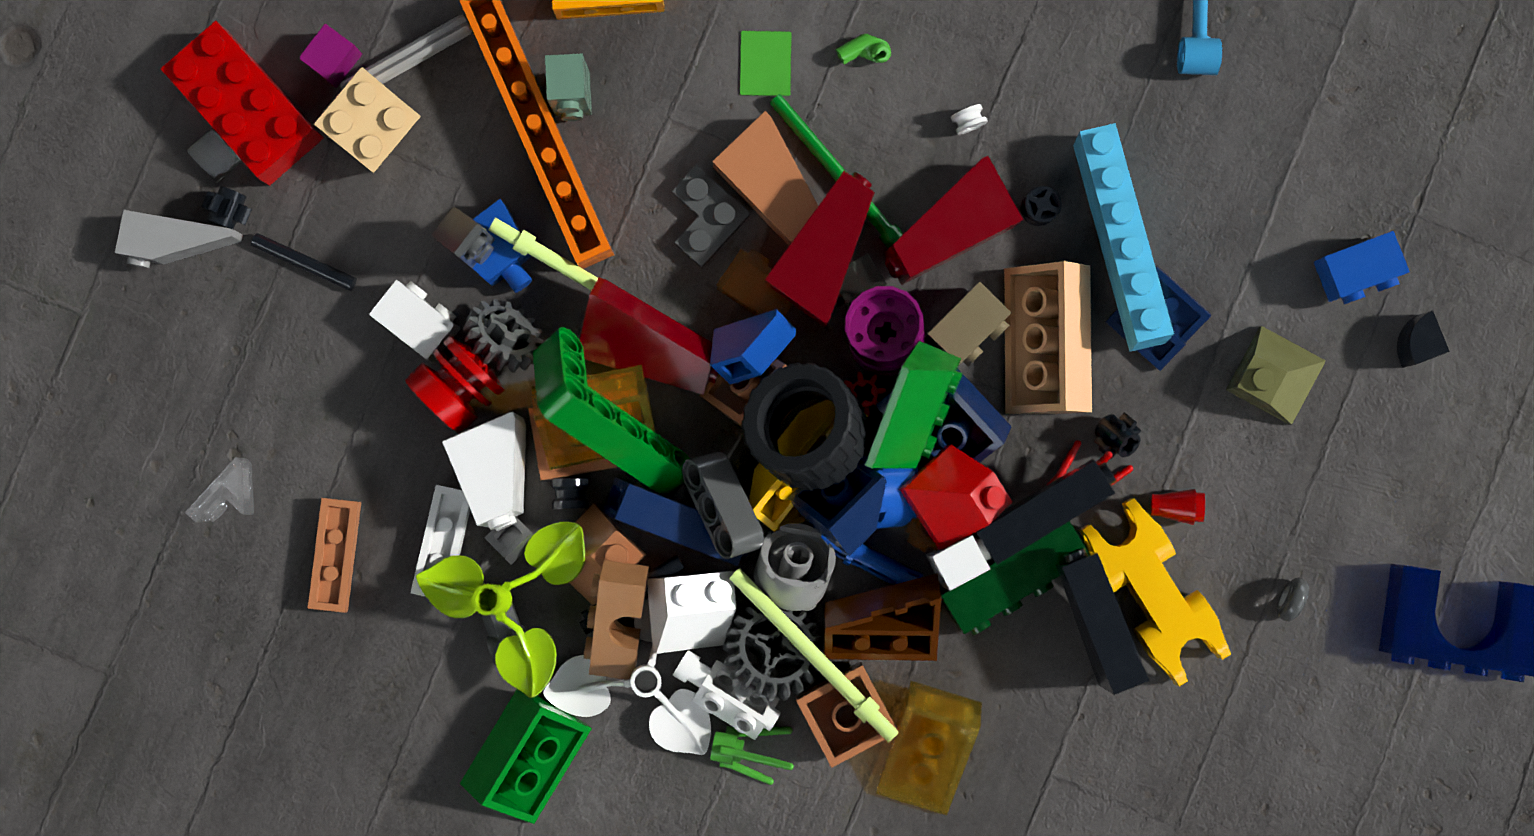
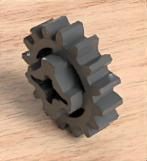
(502, 335)

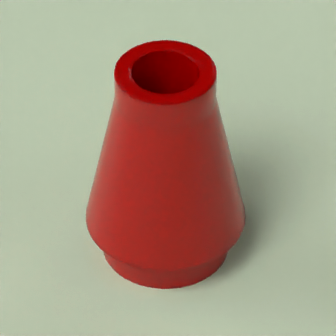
(1181, 506)

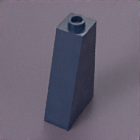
(661, 517)

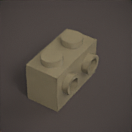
(970, 324)

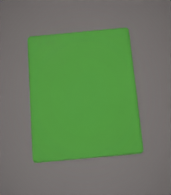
(765, 63)

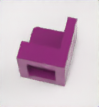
(330, 55)

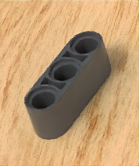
(722, 505)

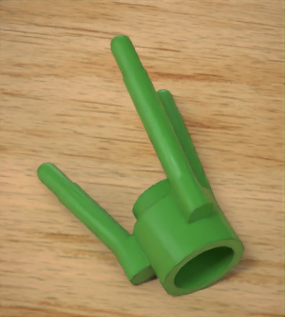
(729, 750)

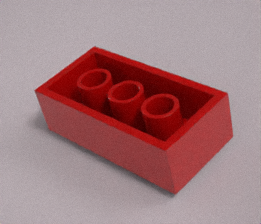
(242, 103)

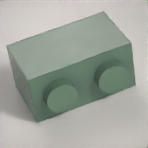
(568, 86)

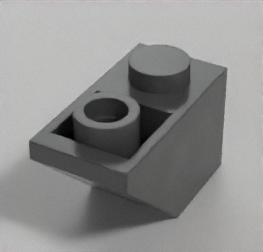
(464, 238)

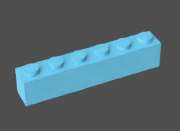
(1122, 238)

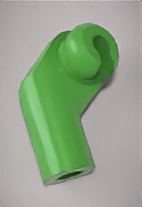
(865, 46)

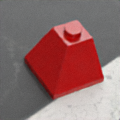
(955, 496)

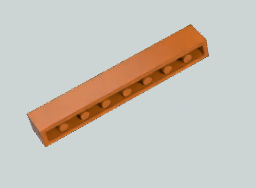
(538, 131)

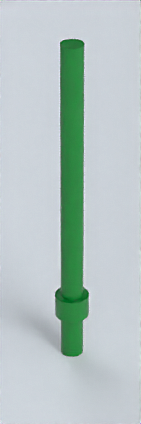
(889, 232)

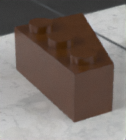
(885, 623)

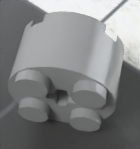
(794, 567)

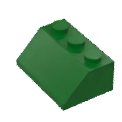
(915, 408)
(524, 757)

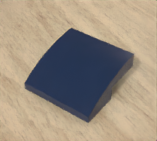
(1185, 316)

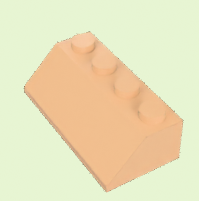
(1048, 339)

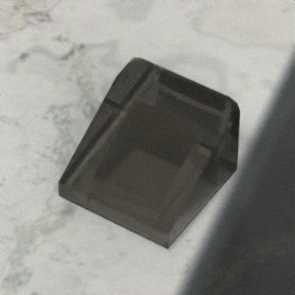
(214, 155)

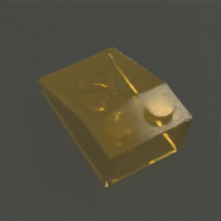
(931, 748)

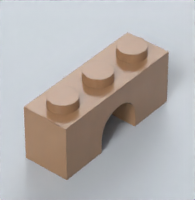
(619, 594)

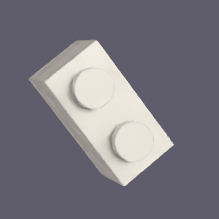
(415, 320)
(959, 562)

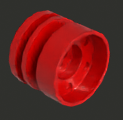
(455, 384)

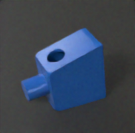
(503, 261)

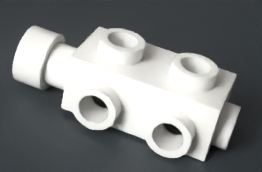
(725, 699)

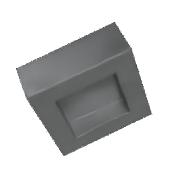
(510, 541)

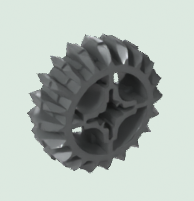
(759, 646)

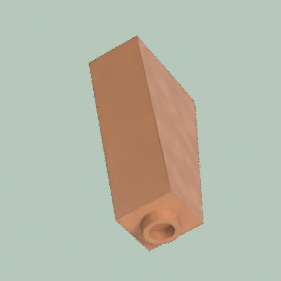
(767, 178)

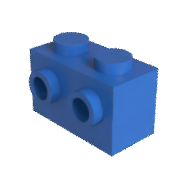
(1360, 267)

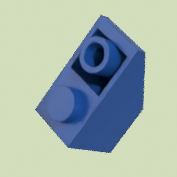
(750, 345)

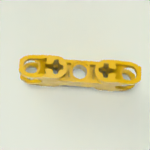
(1169, 616)

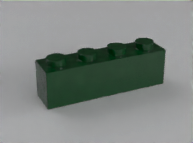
(1010, 581)

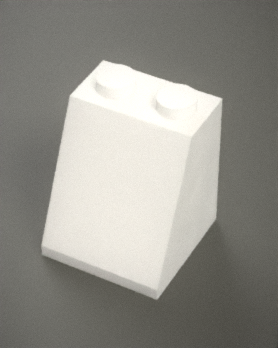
(492, 469)

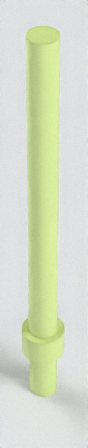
(525, 243)
(865, 707)

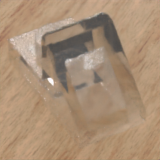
(232, 485)

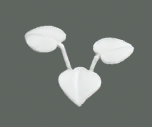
(675, 725)

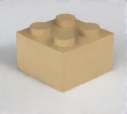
(367, 120)

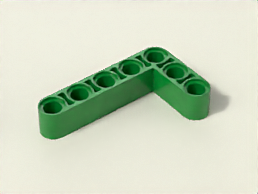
(596, 421)

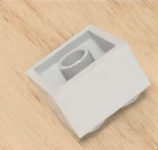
(690, 610)

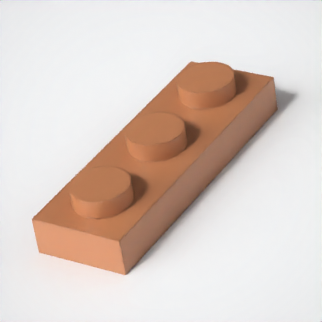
(334, 555)

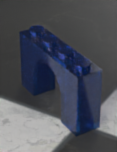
(1413, 633)

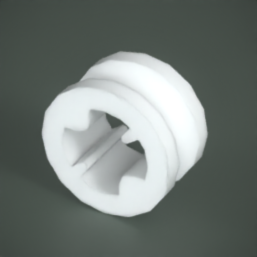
(969, 119)

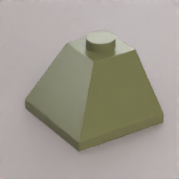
(1275, 375)

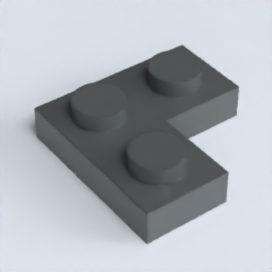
(717, 216)

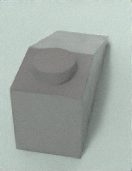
(164, 240)

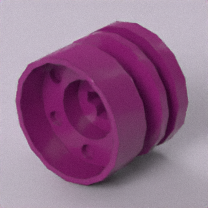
(874, 314)

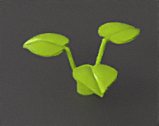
(457, 592)

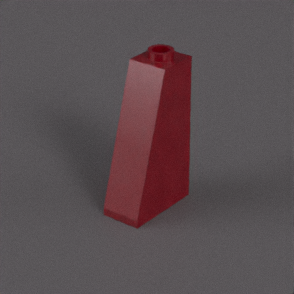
(958, 222)
(820, 254)
(631, 333)

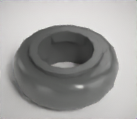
(1293, 599)

